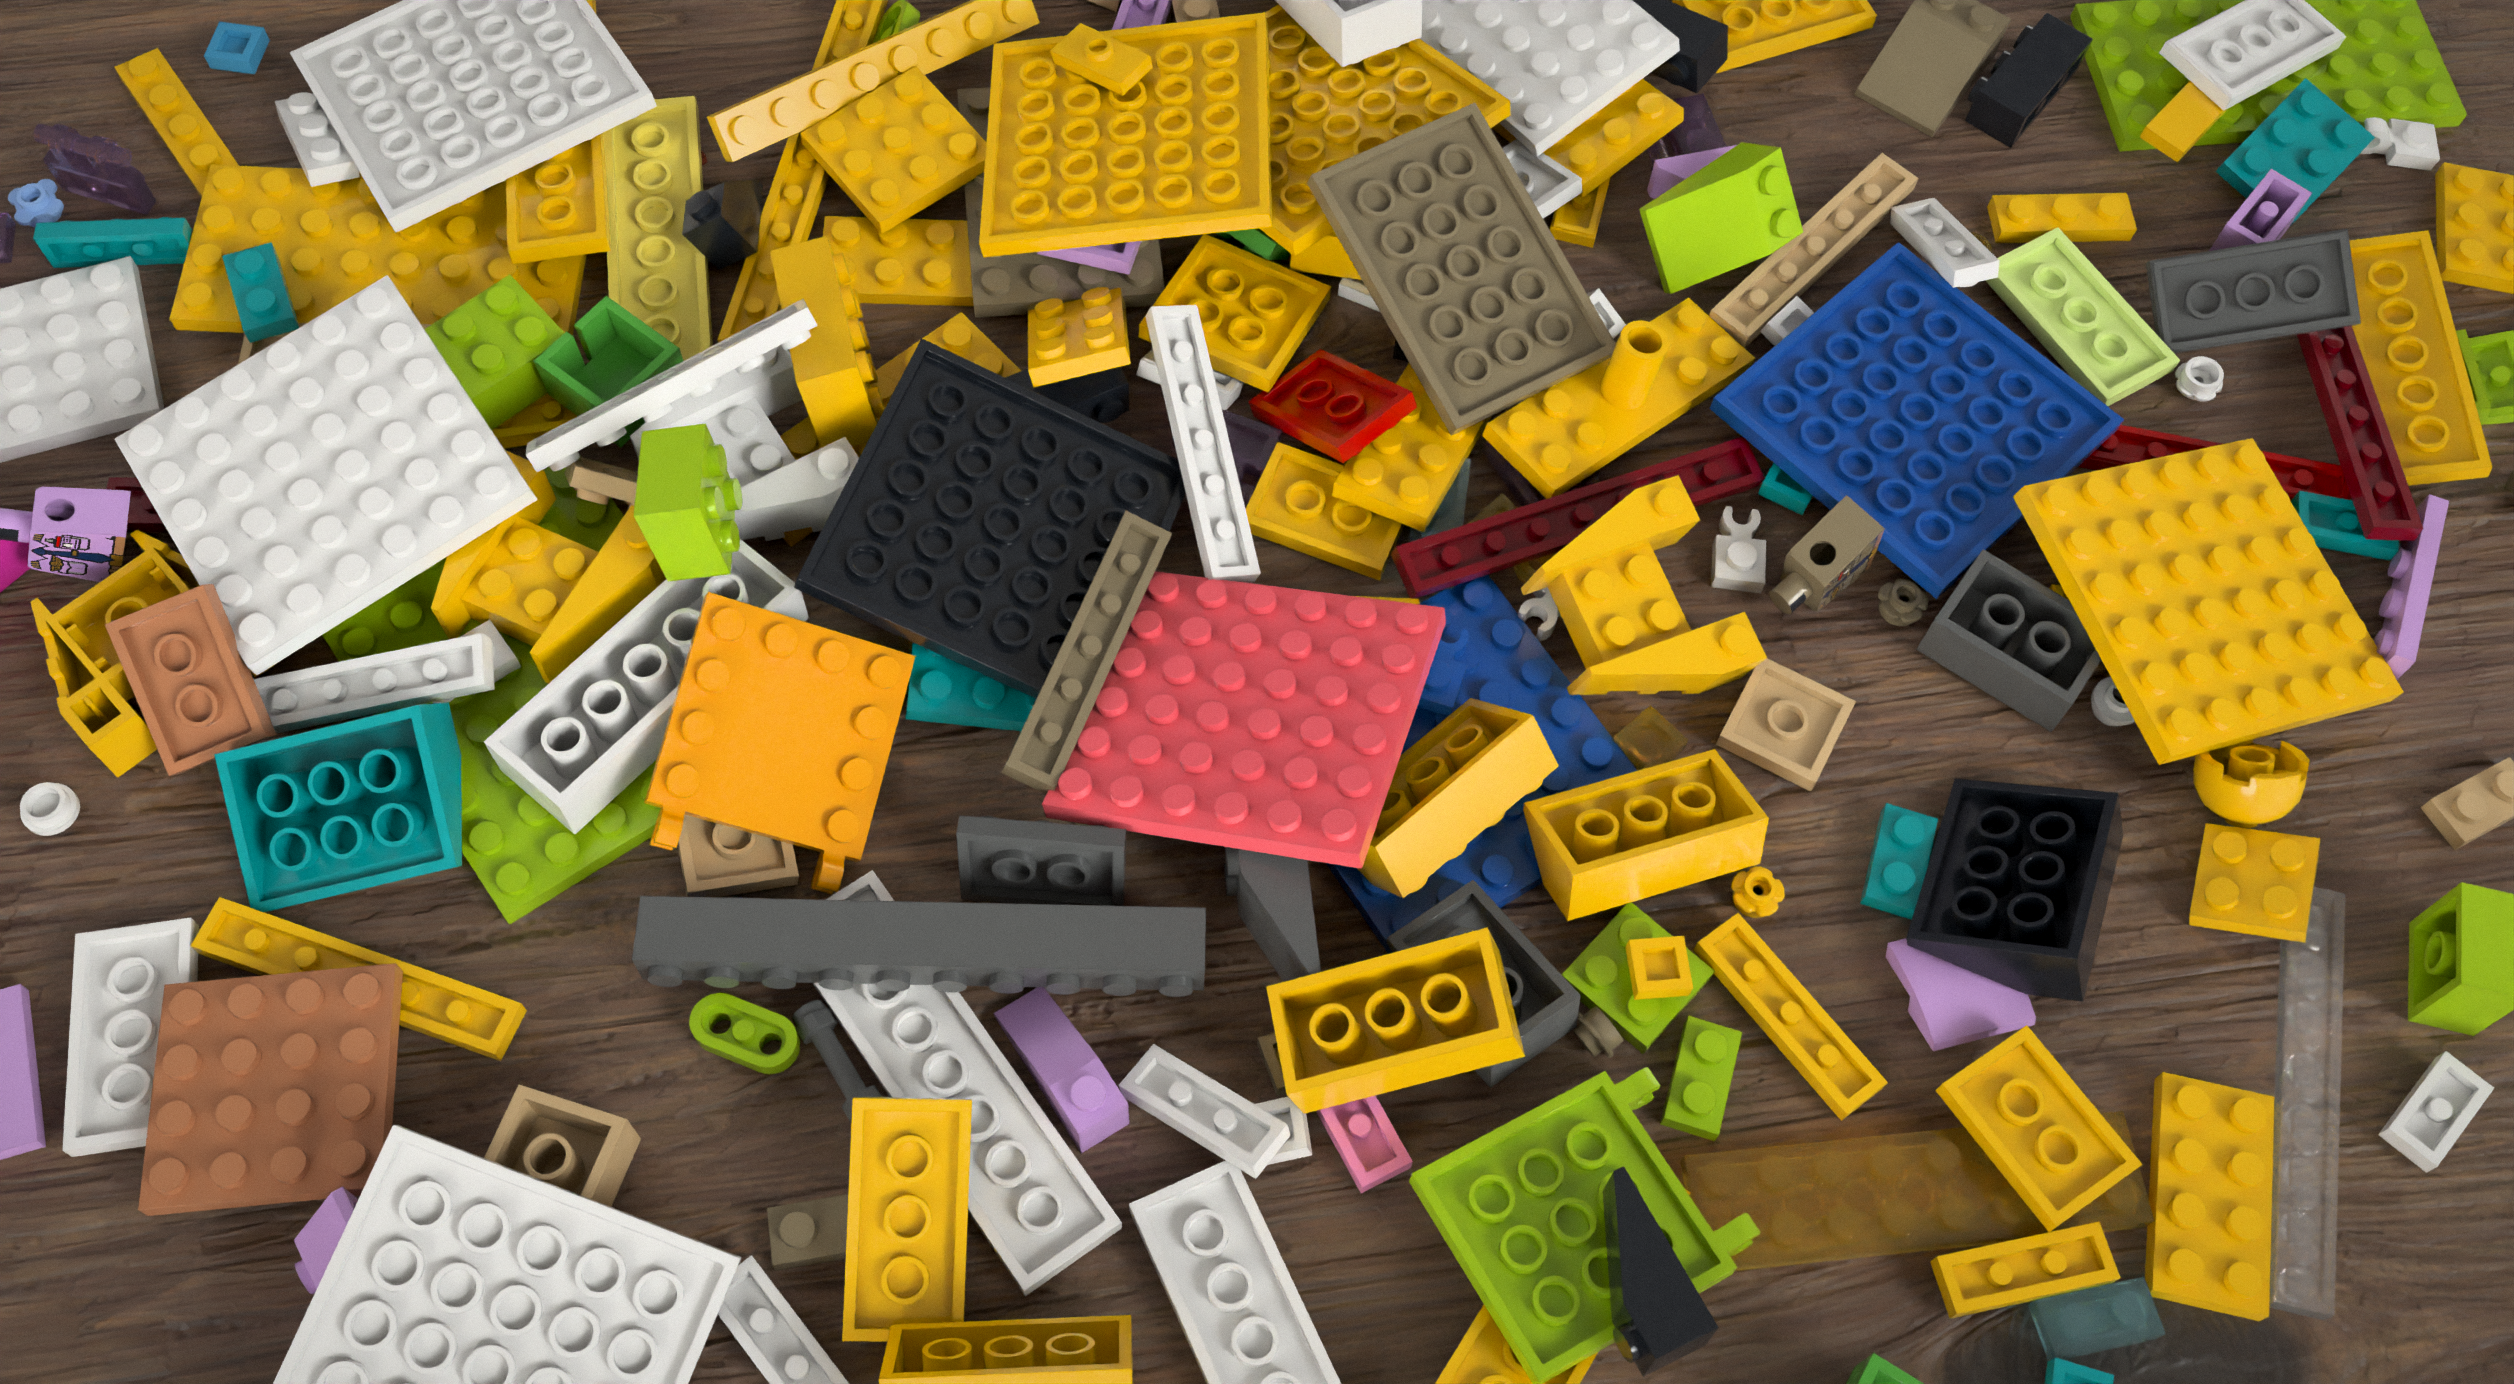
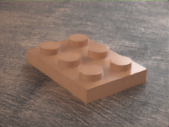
(190, 679)

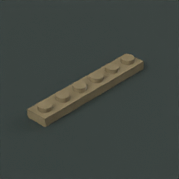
(1087, 654)

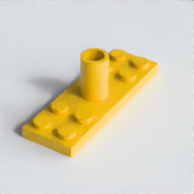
(1606, 410)

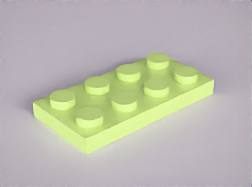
(2081, 318)

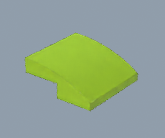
(2490, 374)

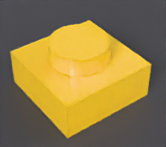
(1659, 967)

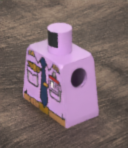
(71, 531)

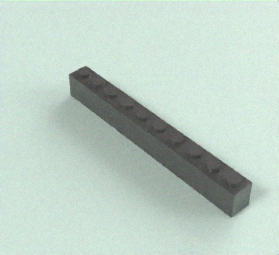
(920, 945)

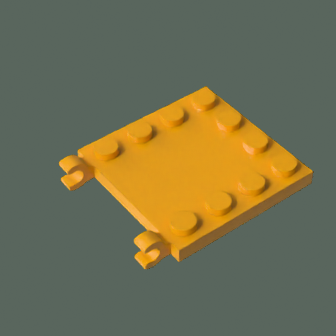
(779, 733)

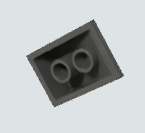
(1276, 908)
(1540, 996)

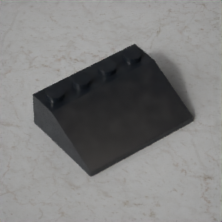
(2020, 884)

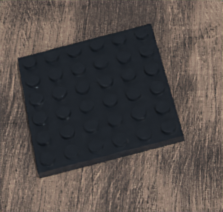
(982, 517)

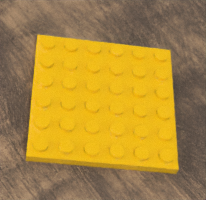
(1337, 112)
(1108, 168)
(2206, 598)

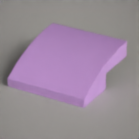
(1954, 1003)

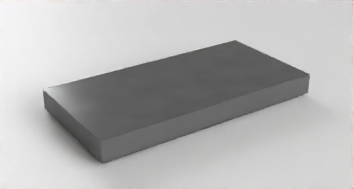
(2254, 292)

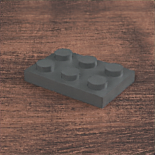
(1040, 862)

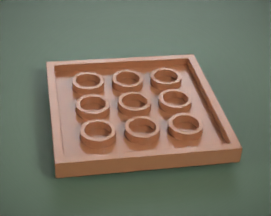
(271, 1088)

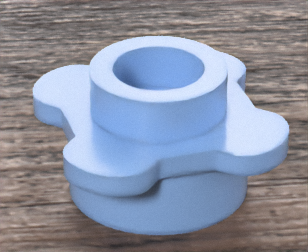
(36, 203)

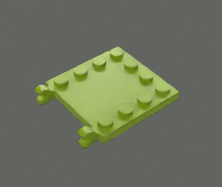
(1531, 1221)

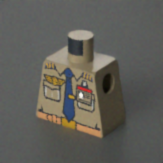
(1828, 558)

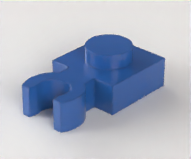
(1445, 676)

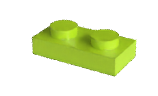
(1701, 1078)

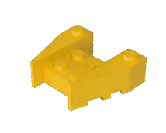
(545, 584)
(1625, 609)
(84, 660)

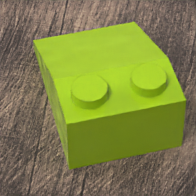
(1722, 216)

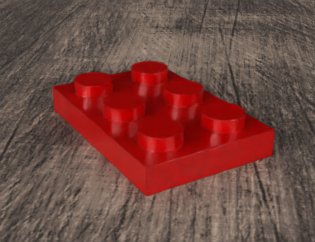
(1333, 405)

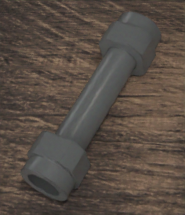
(816, 1026)

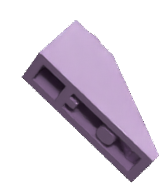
(1064, 1068)

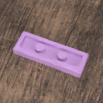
(19, 1081)

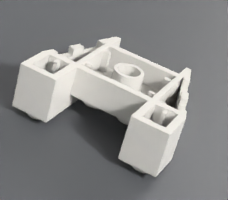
(775, 487)

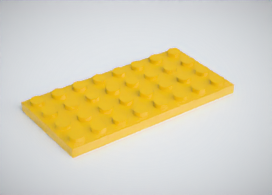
(340, 242)

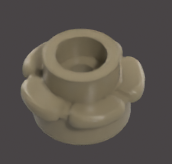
(1899, 612)
(1597, 1033)

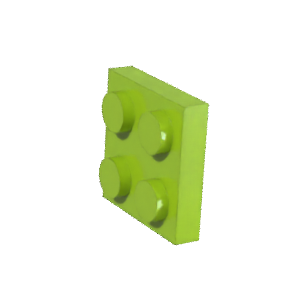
(1604, 979)

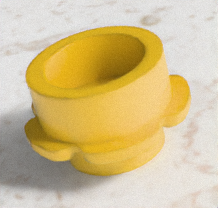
(1750, 903)

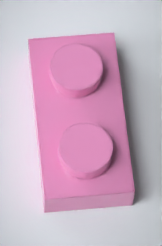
(1366, 1141)

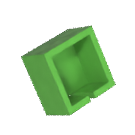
(620, 356)

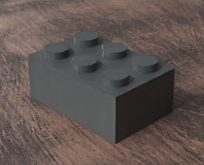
(2013, 641)

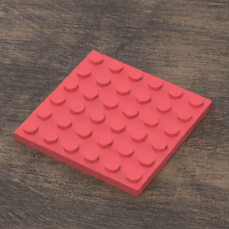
(1252, 718)

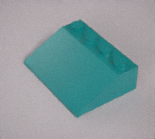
(346, 806)

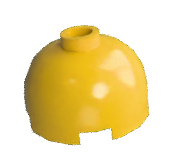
(2251, 781)

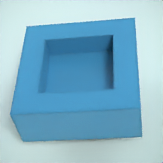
(236, 48)

